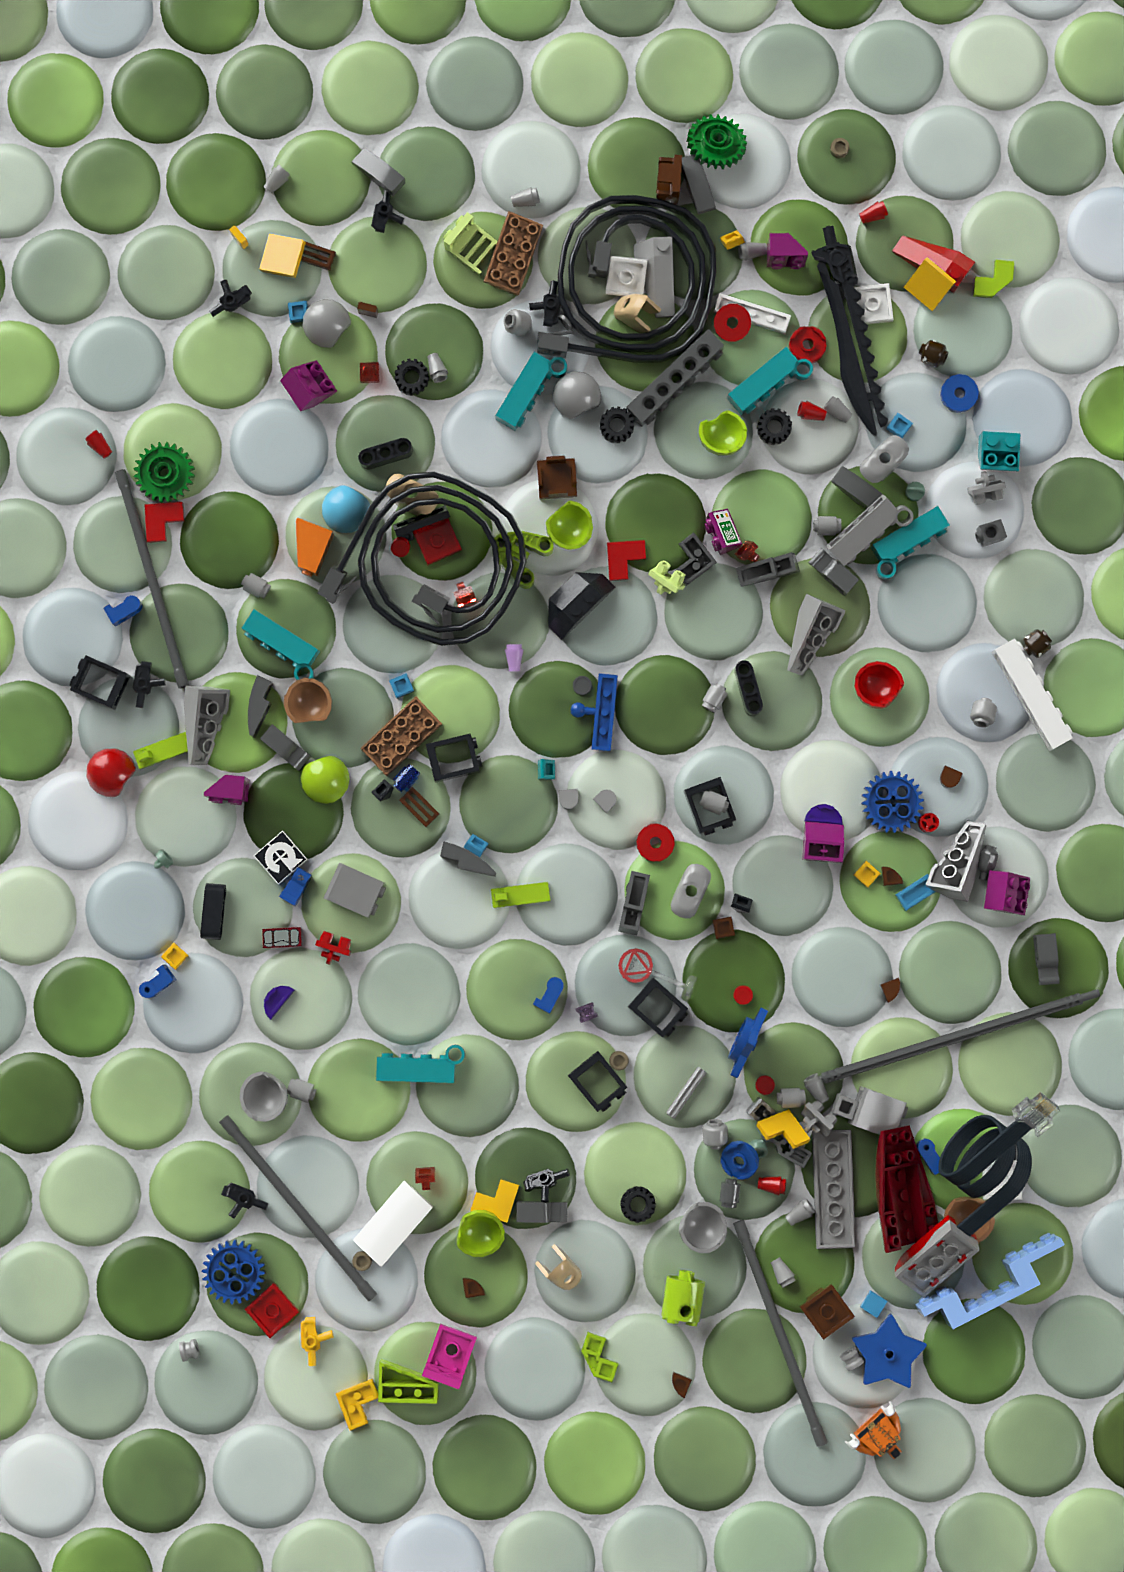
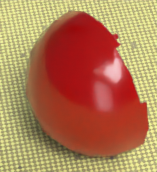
(878, 684)
(109, 771)

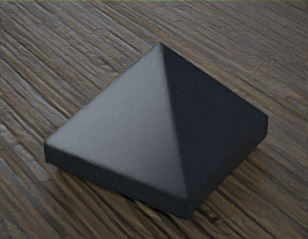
(383, 791)
(741, 904)

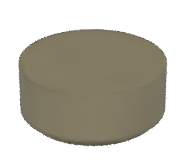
(839, 148)
(618, 1060)
(361, 1261)

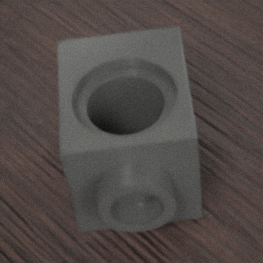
(998, 530)

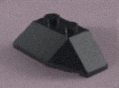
(576, 600)

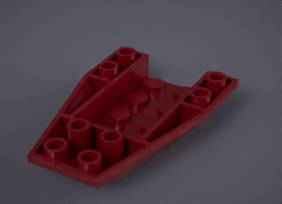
(902, 1190)

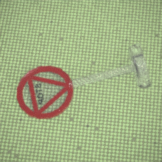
(637, 966)

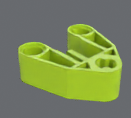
(533, 543)

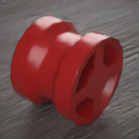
(930, 819)

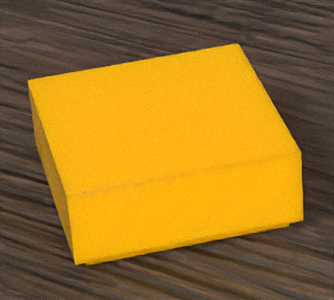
(239, 237)
(732, 239)
(866, 874)
(174, 956)

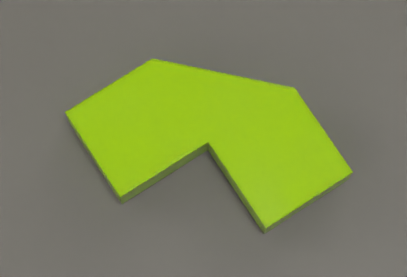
(1002, 276)
(599, 1366)

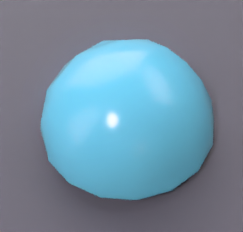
(344, 509)

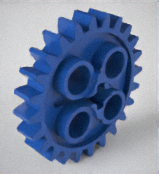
(891, 784)
(224, 1287)

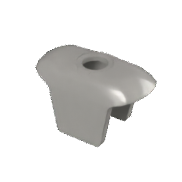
(874, 469)
(684, 905)

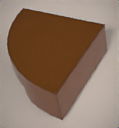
(890, 877)
(891, 989)
(472, 1288)
(681, 1383)

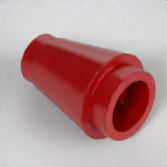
(874, 212)
(811, 411)
(98, 444)
(774, 1185)

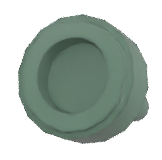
(915, 491)
(163, 859)
(760, 1147)

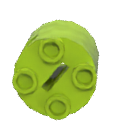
(686, 1293)

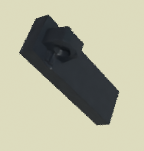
(405, 528)

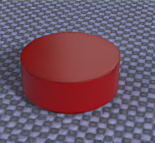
(400, 547)
(743, 995)
(764, 1085)

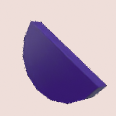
(824, 814)
(275, 999)

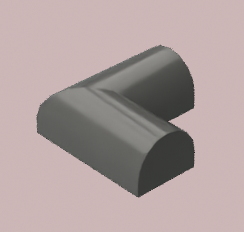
(699, 558)

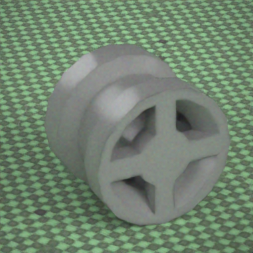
(189, 1350)
(852, 1359)

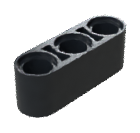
(378, 460)
(748, 679)
(213, 911)

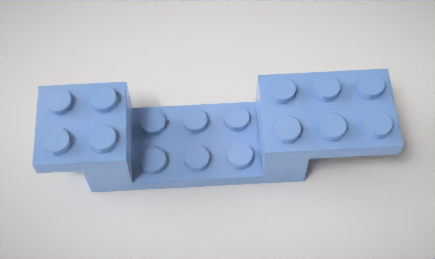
(1022, 1279)

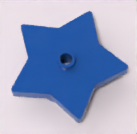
(746, 1041)
(874, 1348)

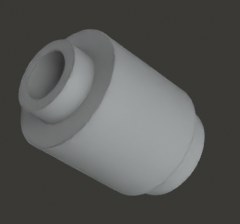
(827, 525)
(255, 585)
(714, 697)
(714, 802)
(301, 1090)
(791, 1097)

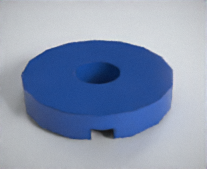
(959, 382)
(742, 1150)

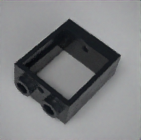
(118, 687)
(472, 743)
(726, 823)
(680, 1016)
(618, 1093)

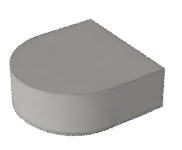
(568, 798)
(605, 799)

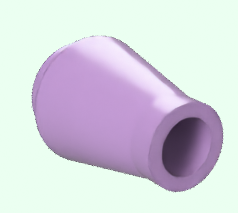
(514, 656)

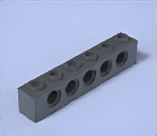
(708, 343)

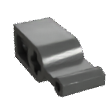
(833, 572)
(285, 747)
(1046, 958)
(789, 1154)
(541, 1212)

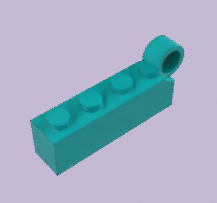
(765, 379)
(526, 388)
(907, 538)
(282, 641)
(418, 1069)

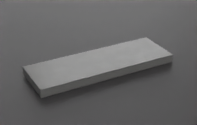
(833, 1190)

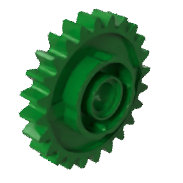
(716, 141)
(164, 458)

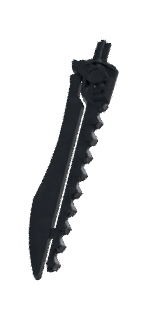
(842, 266)

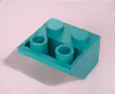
(999, 451)

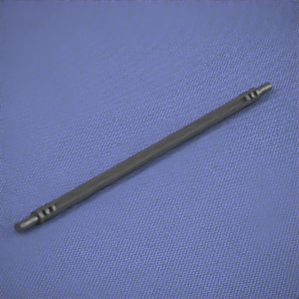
(957, 1036)

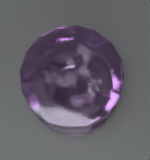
(586, 1012)

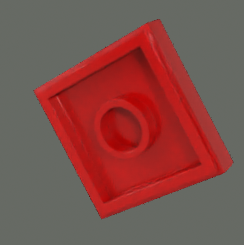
(437, 541)
(272, 1310)

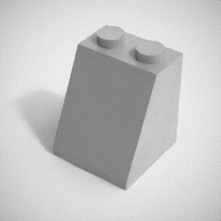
(355, 890)
(877, 1111)

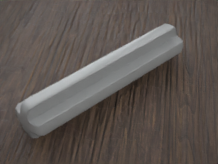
(686, 1092)

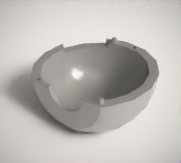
(325, 322)
(576, 394)
(263, 1096)
(703, 1227)

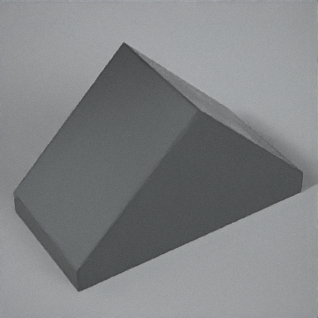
(760, 1110)

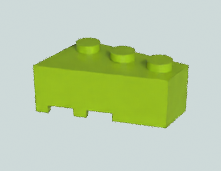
(405, 1385)

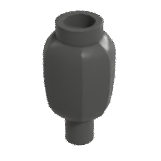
(987, 861)

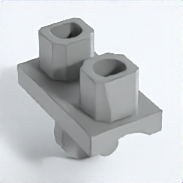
(995, 488)
(816, 1121)

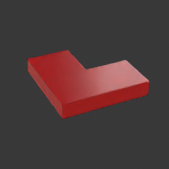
(158, 515)
(622, 552)

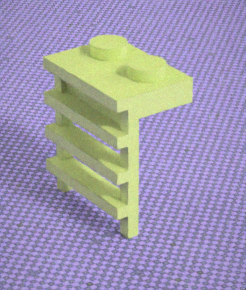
(461, 235)

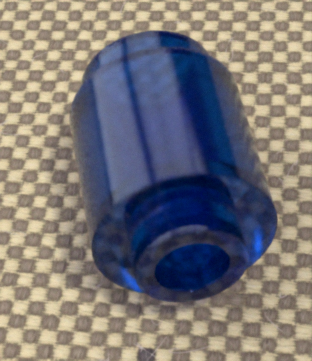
(406, 778)

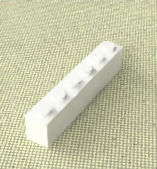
(1032, 694)

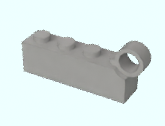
(866, 528)

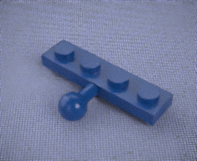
(603, 712)

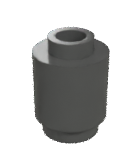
(730, 1193)

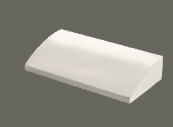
(393, 1223)

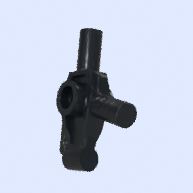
(383, 213)
(231, 300)
(550, 305)
(143, 682)
(544, 1180)
(243, 1197)

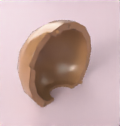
(308, 701)
(962, 1207)

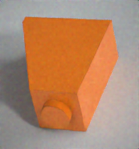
(312, 546)

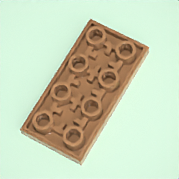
(513, 253)
(401, 736)

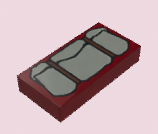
(282, 937)

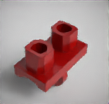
(342, 948)

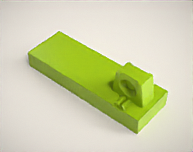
(161, 751)
(520, 895)

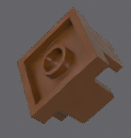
(669, 178)
(557, 477)
(826, 1311)

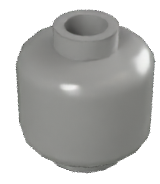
(517, 322)
(983, 712)
(715, 1134)

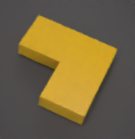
(784, 1124)
(501, 1203)
(352, 1401)

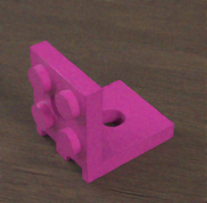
(446, 1367)

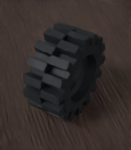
(408, 366)
(624, 416)
(774, 437)
(644, 1214)

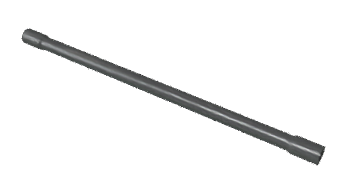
(124, 486)
(362, 1285)
(816, 1428)

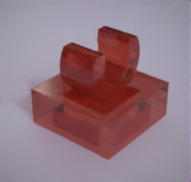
(369, 372)
(747, 552)
(464, 595)
(425, 1176)

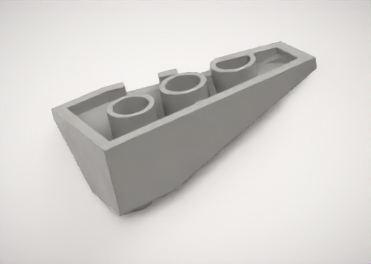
(659, 272)
(813, 626)
(203, 715)
(958, 867)

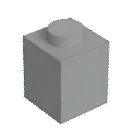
(844, 1106)

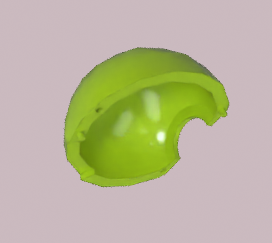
(723, 434)
(570, 526)
(325, 779)
(480, 1233)

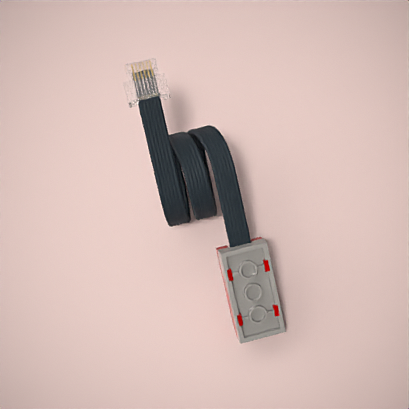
(951, 1245)

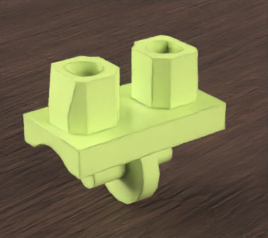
(666, 581)

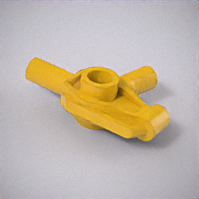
(311, 1339)

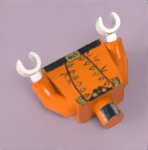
(878, 1434)

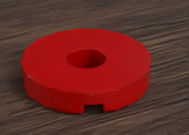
(724, 330)
(812, 334)
(655, 854)

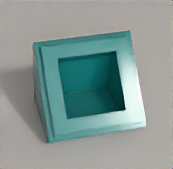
(546, 769)

